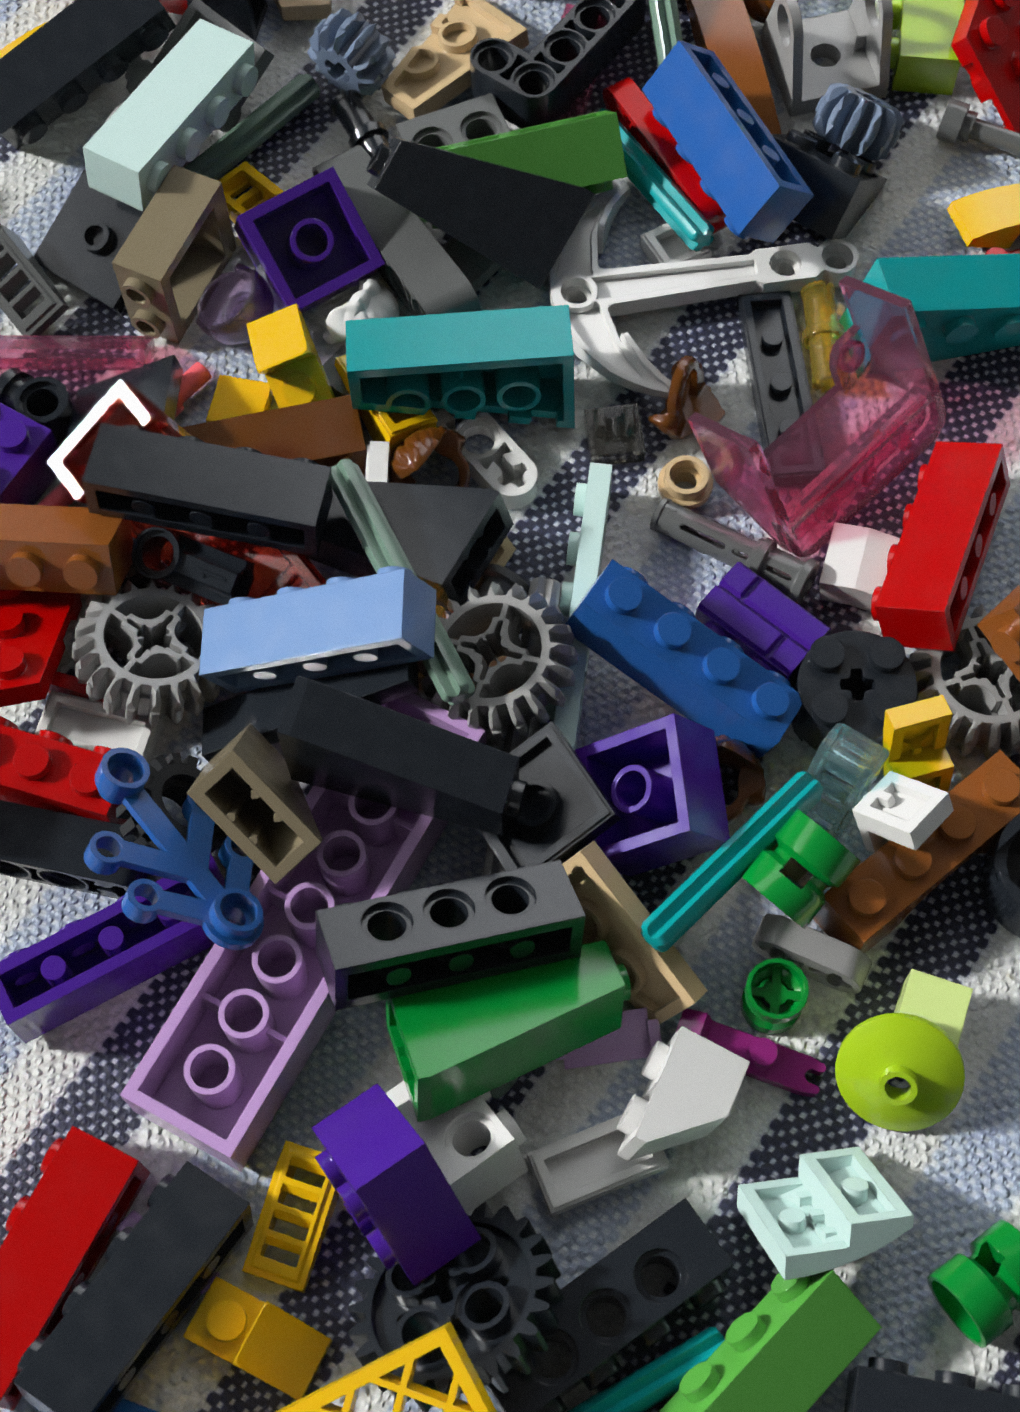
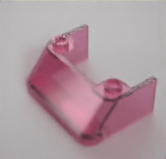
(847, 442)

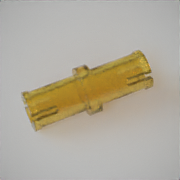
(820, 331)

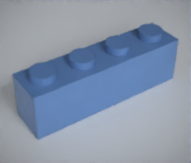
(319, 630)

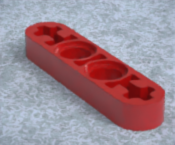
(636, 116)

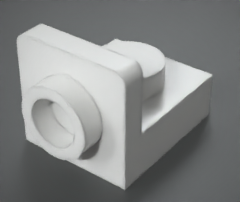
(900, 812)

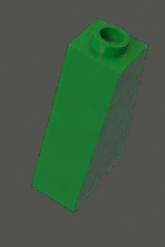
(499, 1027)

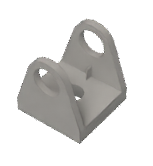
(849, 38)

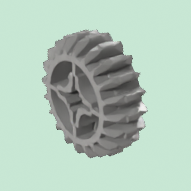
(500, 621)
(145, 632)
(979, 705)

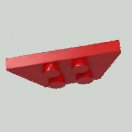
(990, 53)

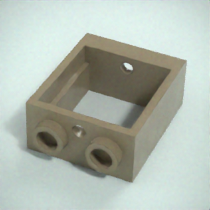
(174, 254)

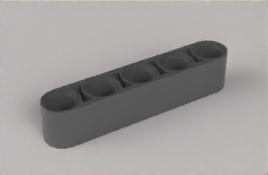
(414, 260)

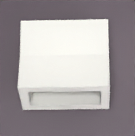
(854, 565)

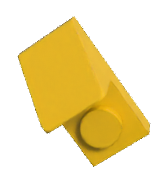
(288, 358)
(258, 1338)

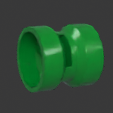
(777, 983)

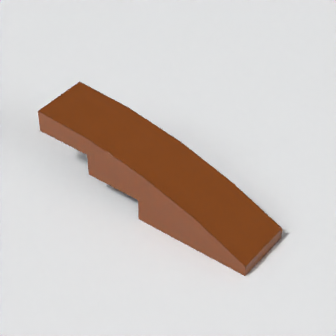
(727, 31)

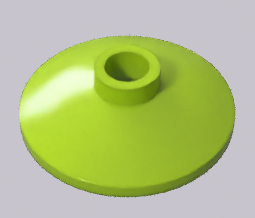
(902, 1048)

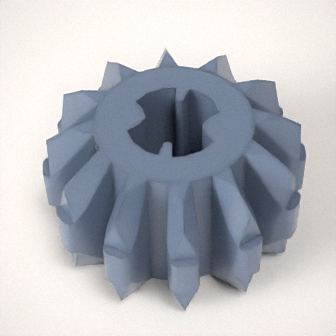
(351, 53)
(857, 121)

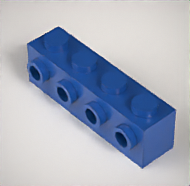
(726, 143)
(683, 660)

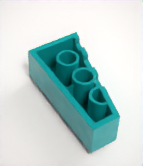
(959, 300)
(466, 364)

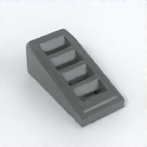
(45, 313)

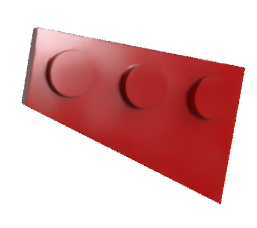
(32, 641)

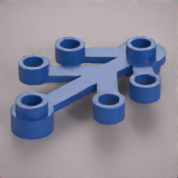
(122, 781)

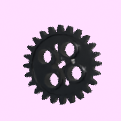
(498, 1277)

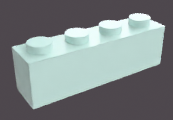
(170, 114)

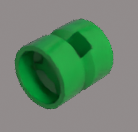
(813, 850)
(982, 1288)

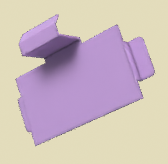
(629, 1042)

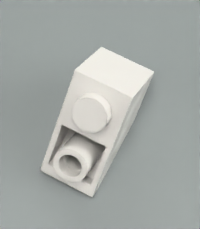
(685, 1096)

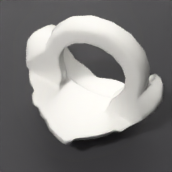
(368, 303)

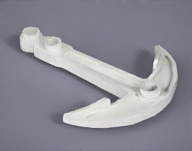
(665, 285)

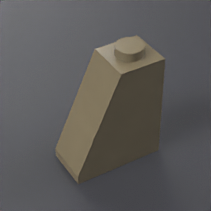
(257, 803)

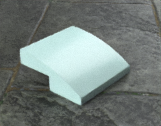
(826, 1214)

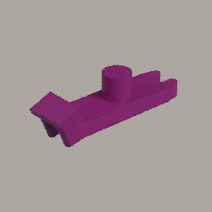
(768, 1060)

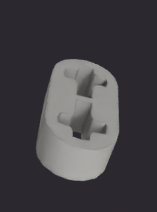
(814, 952)

